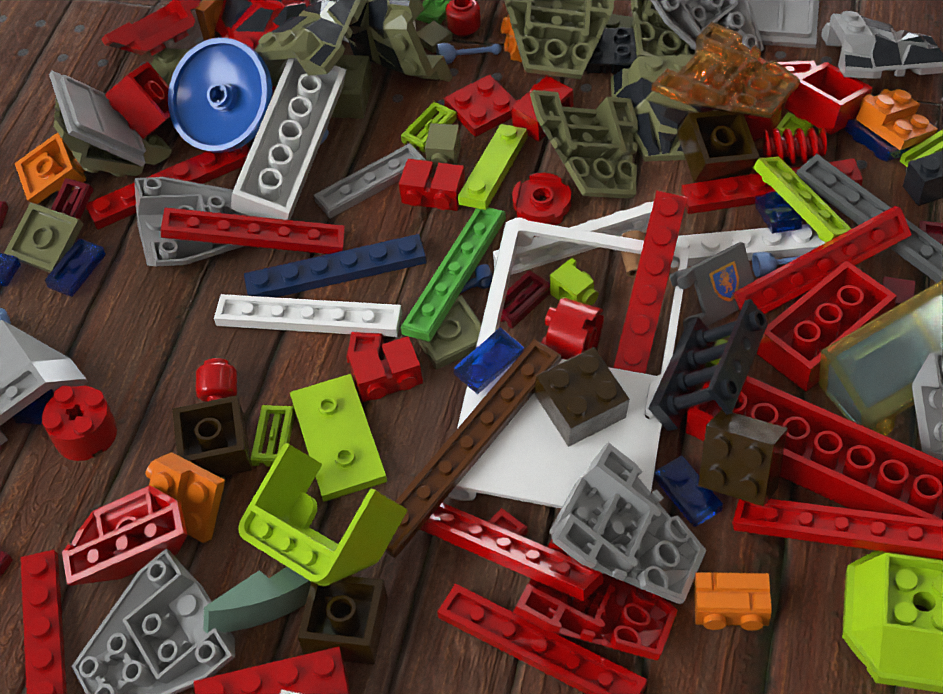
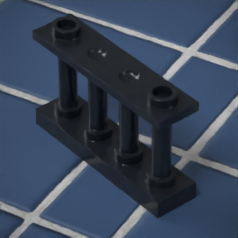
(690, 357)

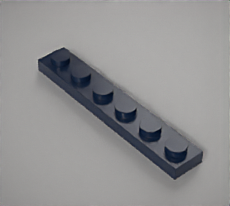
(336, 267)

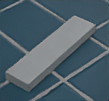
(365, 182)

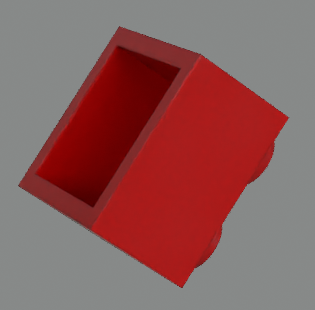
(827, 97)

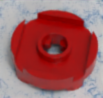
(548, 211)

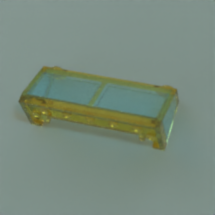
(875, 365)

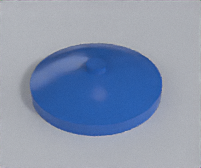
(219, 95)

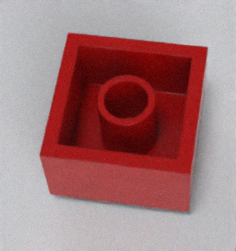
(141, 99)

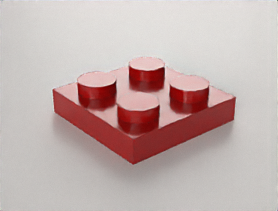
(481, 105)

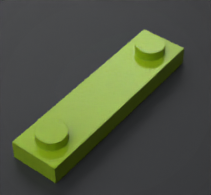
(492, 167)
(801, 198)

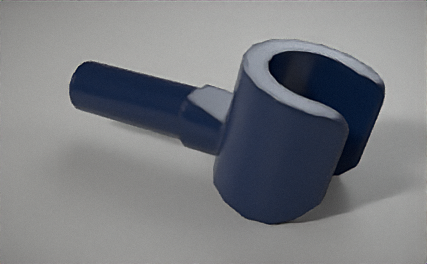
(482, 278)

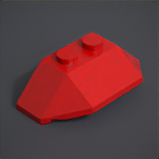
(124, 537)

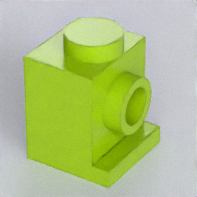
(572, 284)

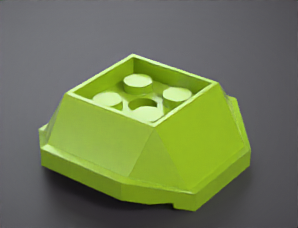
(886, 628)

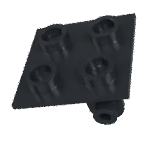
(614, 48)

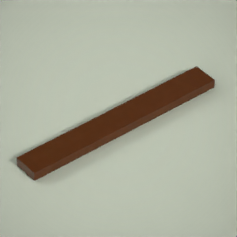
(470, 441)

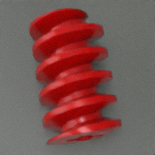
(795, 145)

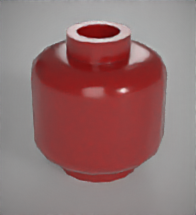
(463, 17)
(216, 380)

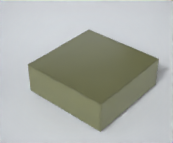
(434, 34)

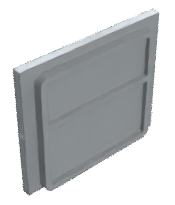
(787, 22)
(94, 120)

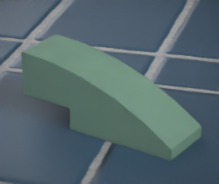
(257, 601)

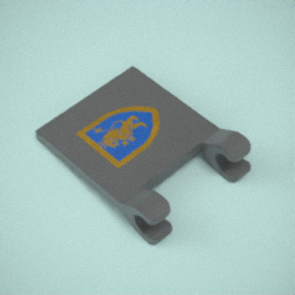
(716, 281)

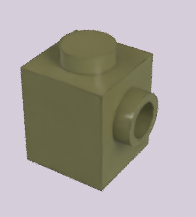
(443, 144)

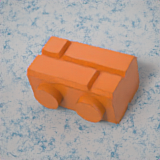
(732, 600)

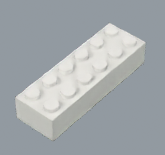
(287, 142)

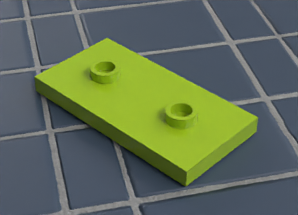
(338, 437)

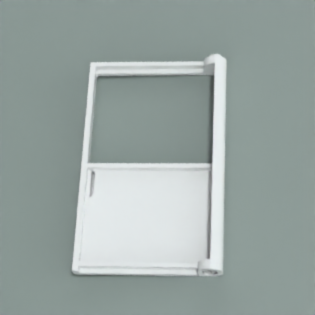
(529, 455)

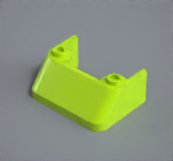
(282, 516)

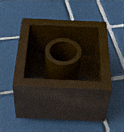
(717, 145)
(581, 396)
(213, 436)
(742, 457)
(345, 616)

